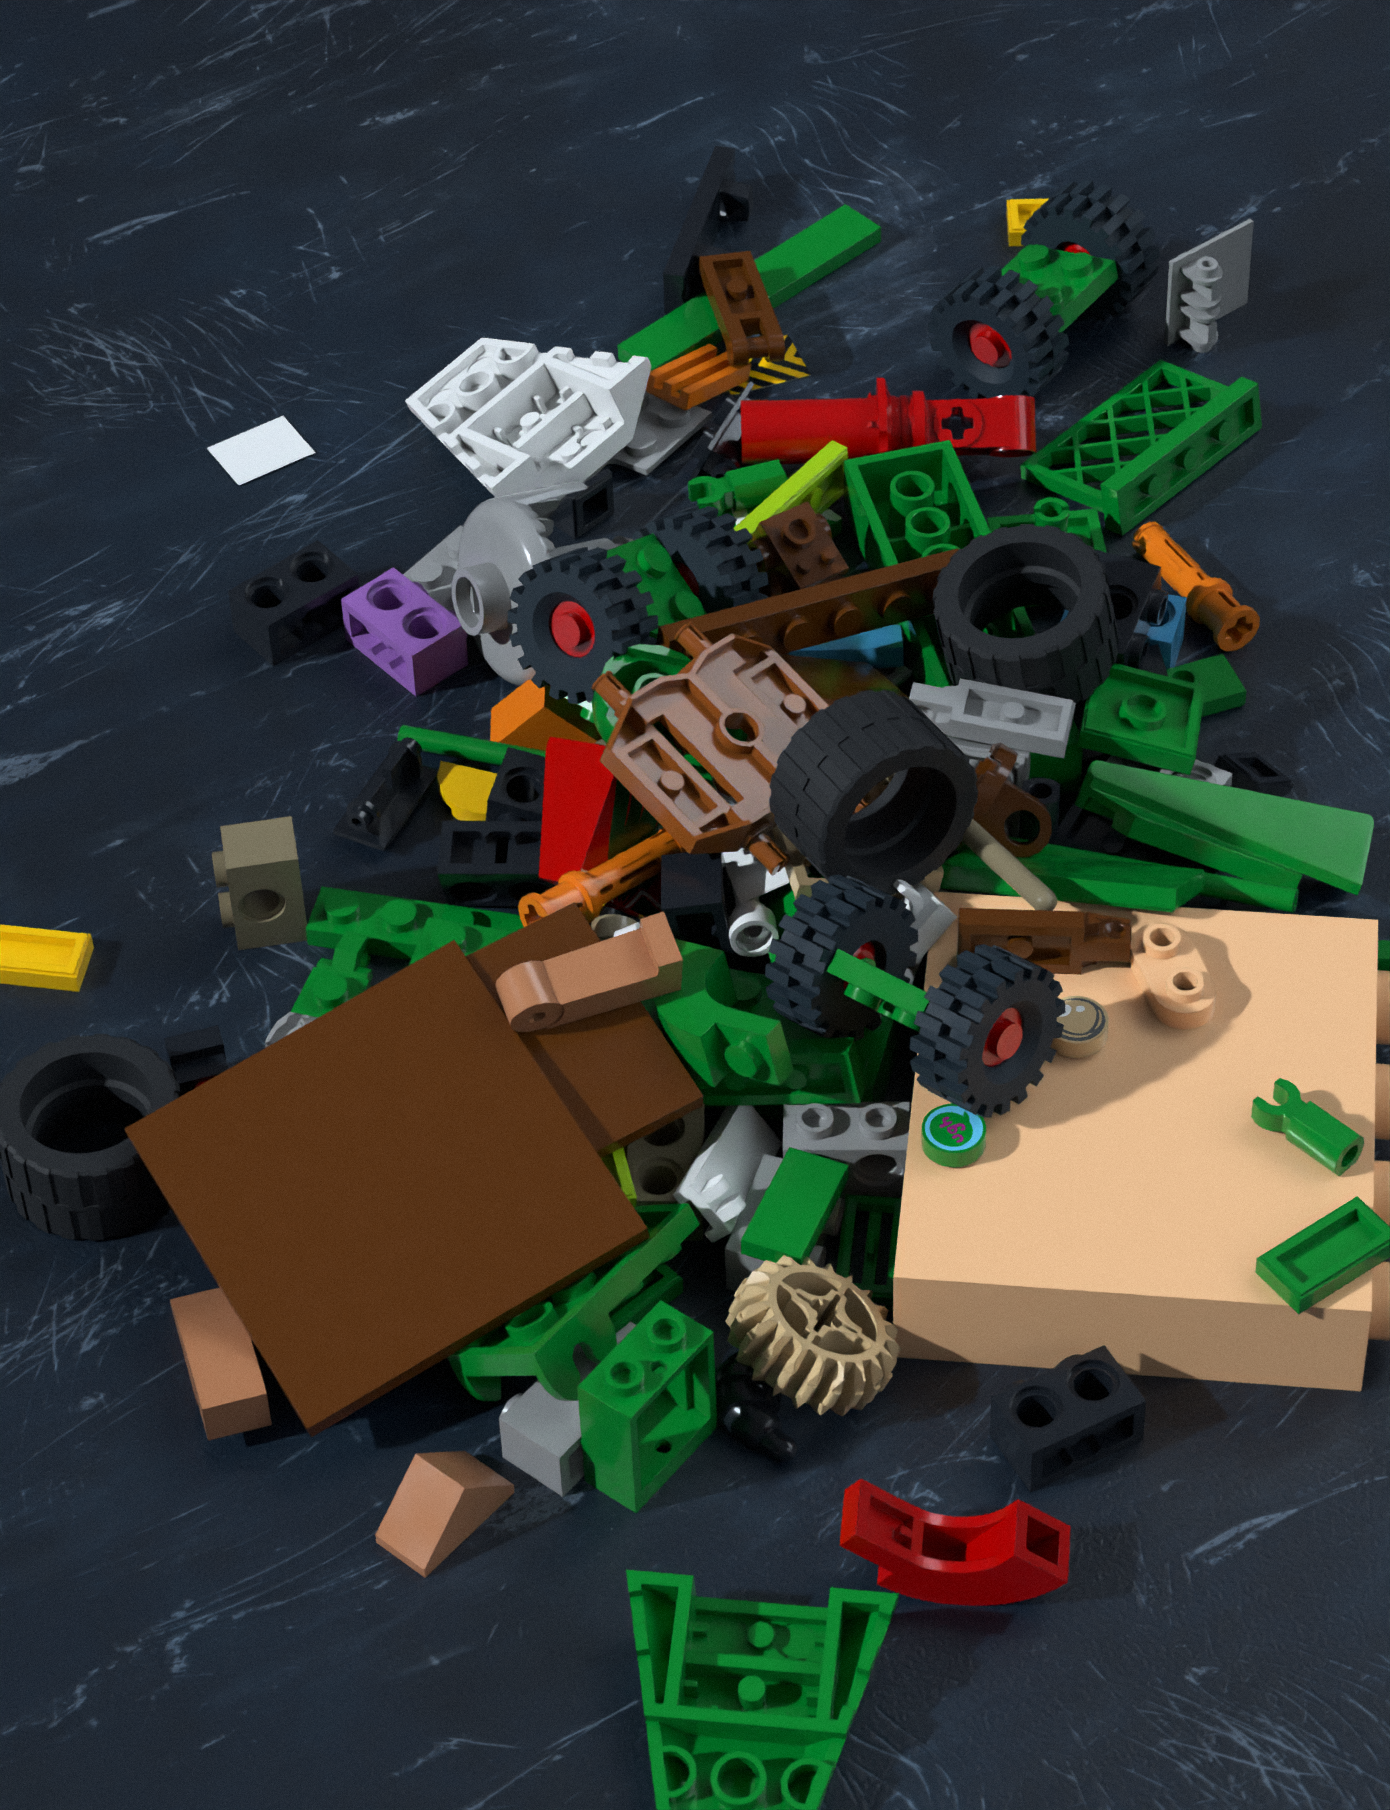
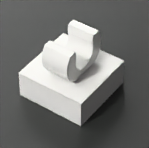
(930, 915)

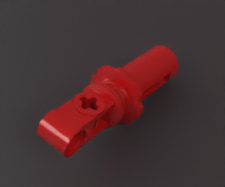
(884, 423)

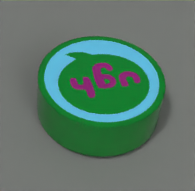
(953, 1136)

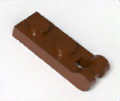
(741, 307)

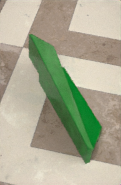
(1232, 827)

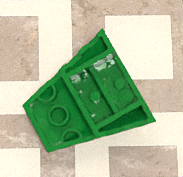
(749, 1694)

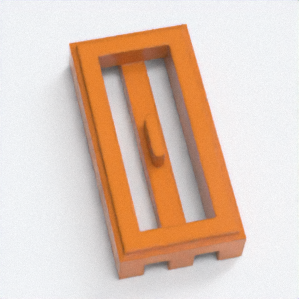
(698, 376)

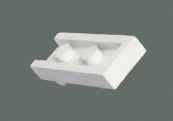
(727, 1167)

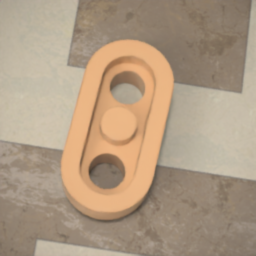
(1163, 965)

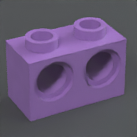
(405, 631)

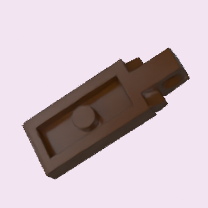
(1047, 938)

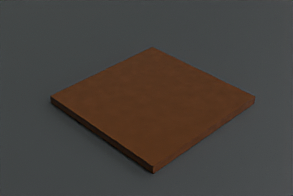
(385, 1186)

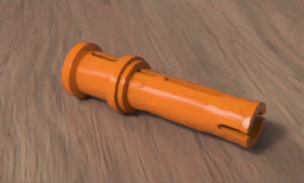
(1208, 598)
(601, 883)

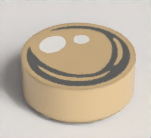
(1084, 1028)

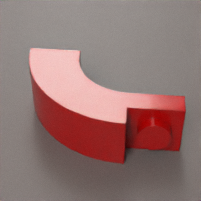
(953, 1558)

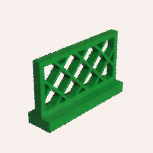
(1164, 460)

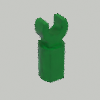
(739, 488)
(1309, 1128)

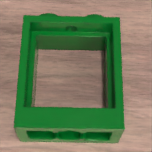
(646, 1396)

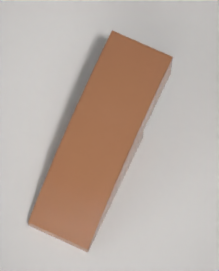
(220, 1364)

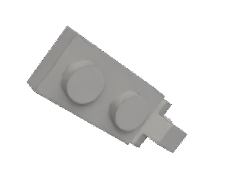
(998, 715)

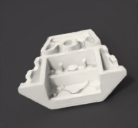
(530, 414)

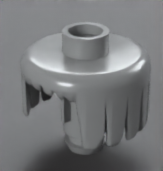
(494, 550)

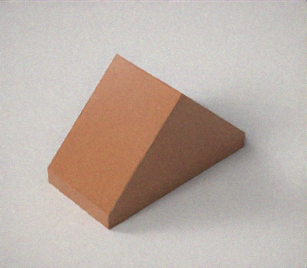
(439, 1507)

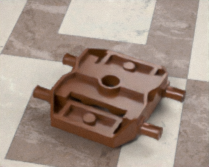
(723, 687)

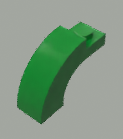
(709, 1033)

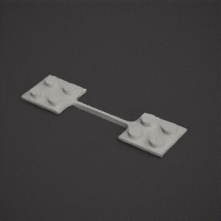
(657, 435)

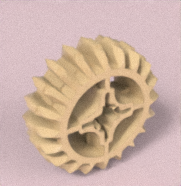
(812, 1335)

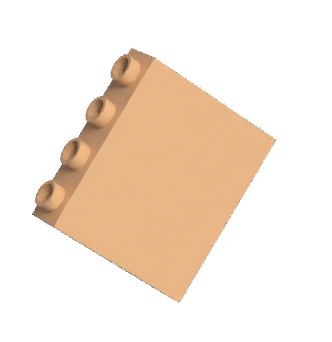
(1140, 1185)

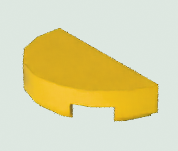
(465, 790)

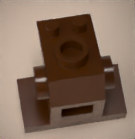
(796, 551)

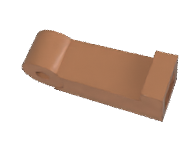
(593, 978)

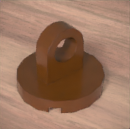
(1001, 798)

